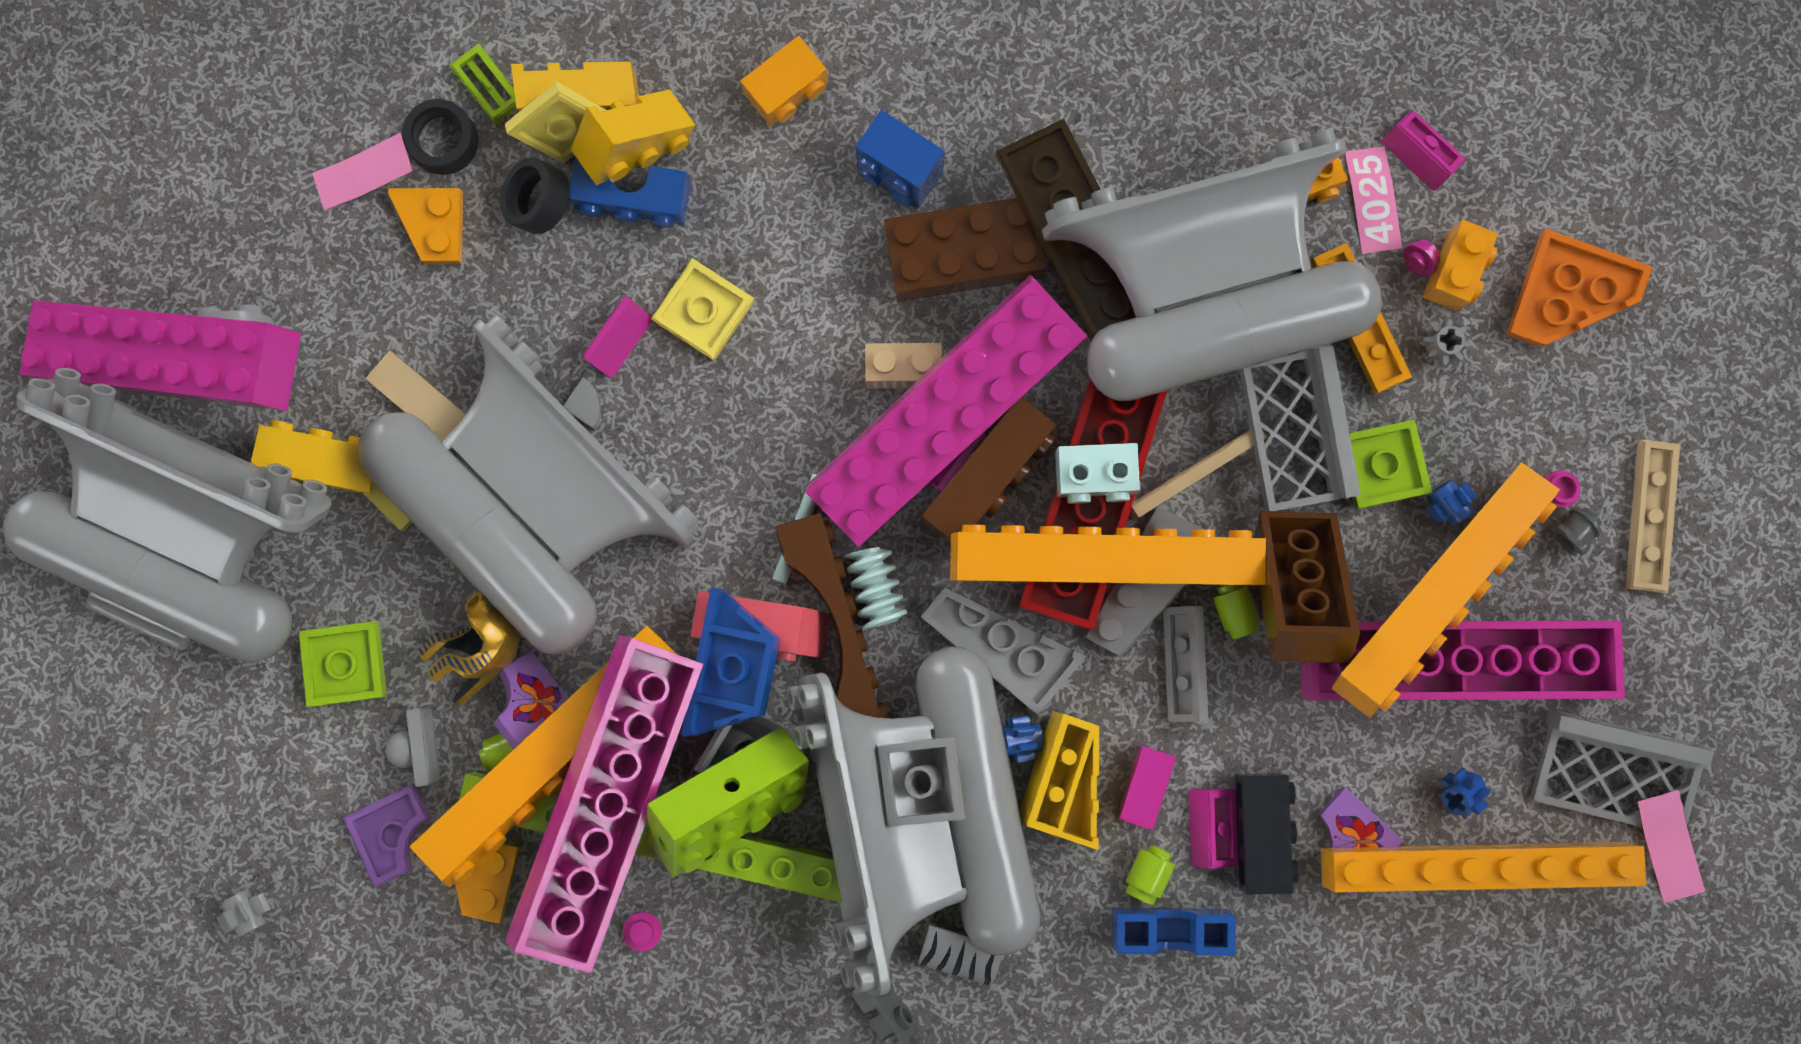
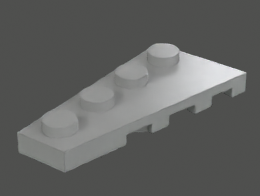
(1134, 605)
(1018, 658)

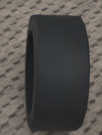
(424, 113)
(517, 190)

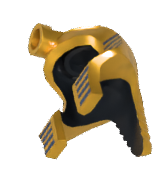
(488, 640)

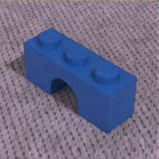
(660, 199)
(1186, 929)

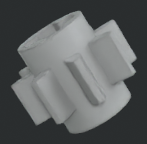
(1437, 349)
(243, 913)

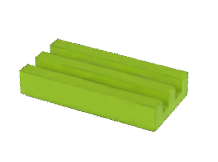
(467, 58)

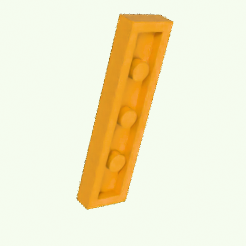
(1375, 347)

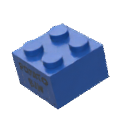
(899, 160)

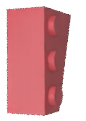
(799, 628)

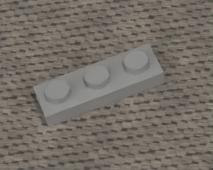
(1185, 664)

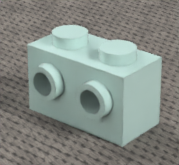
(1097, 472)

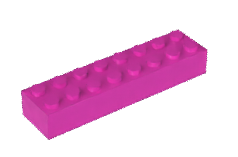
(164, 353)
(945, 411)
(1502, 663)
(603, 805)

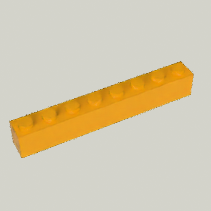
(1107, 558)
(1445, 590)
(512, 787)
(1483, 867)

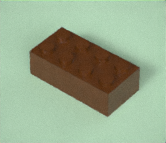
(962, 249)
(989, 470)
(1307, 588)

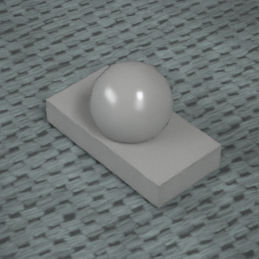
(416, 747)

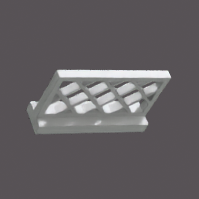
(1330, 429)
(1616, 738)

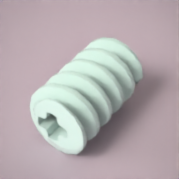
(875, 587)

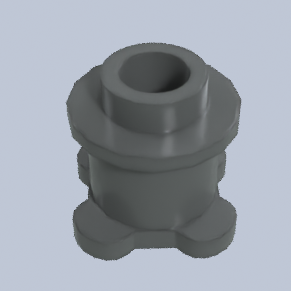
(1577, 530)

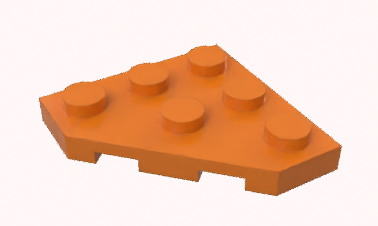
(1572, 288)

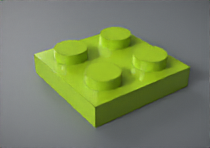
(1389, 464)
(342, 664)

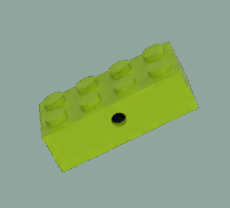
(727, 802)

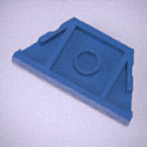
(736, 670)

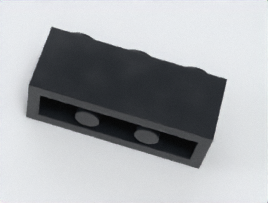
(1265, 833)

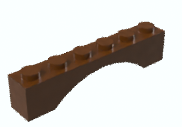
(808, 553)

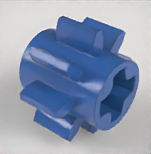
(1451, 502)
(1022, 739)
(1463, 793)

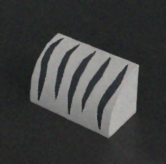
(953, 953)

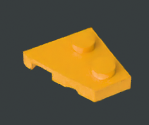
(432, 221)
(488, 888)

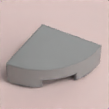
(585, 404)

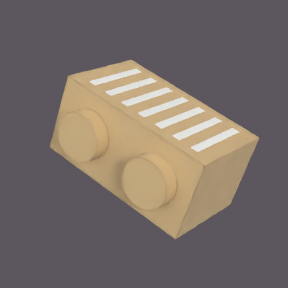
(899, 363)

